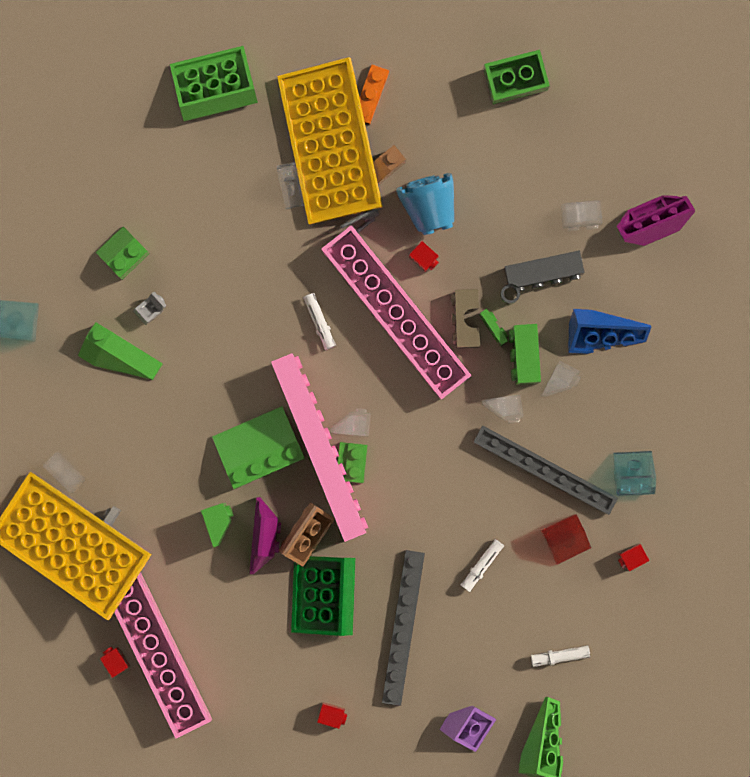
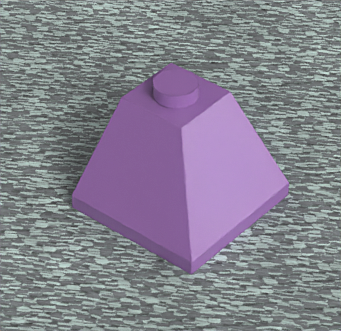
(468, 726)

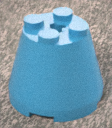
(429, 202)

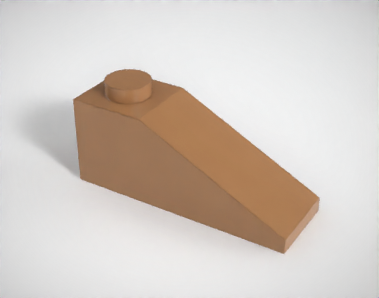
(388, 163)

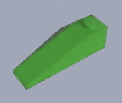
(112, 352)

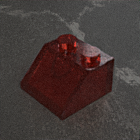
(566, 538)

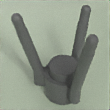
(367, 215)

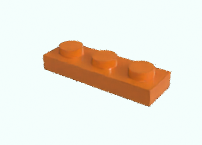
(372, 91)

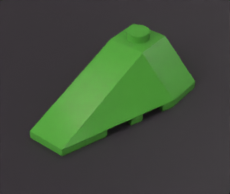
(542, 751)

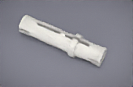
(323, 329)
(478, 570)
(560, 656)

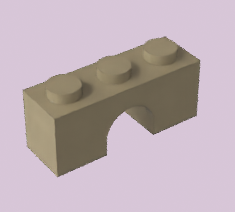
(465, 301)

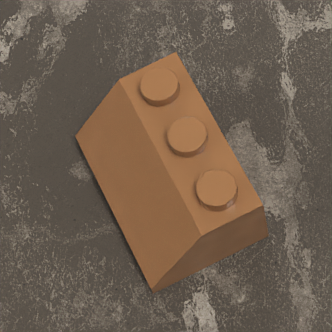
(306, 534)

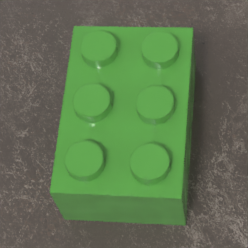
(516, 77)
(525, 354)

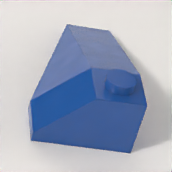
(600, 330)

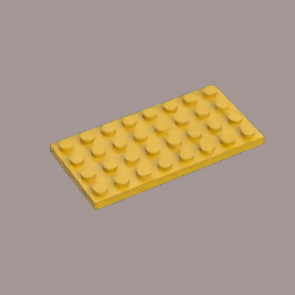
(329, 141)
(70, 546)

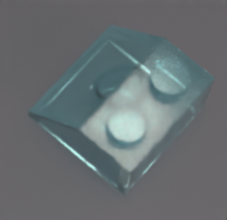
(18, 320)
(634, 473)

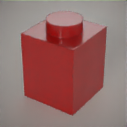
(424, 257)
(633, 558)
(114, 661)
(332, 715)

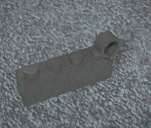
(542, 270)

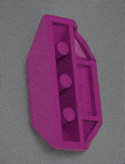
(655, 219)
(264, 536)

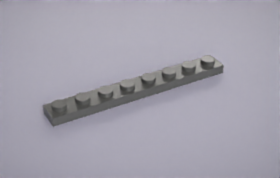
(545, 470)
(403, 627)

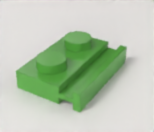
(490, 321)
(353, 460)

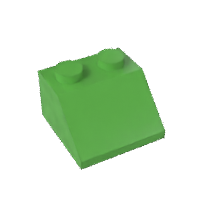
(122, 253)
(217, 521)

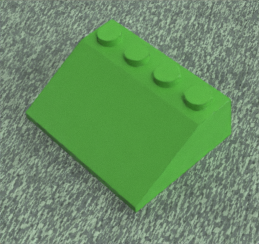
(213, 83)
(258, 447)

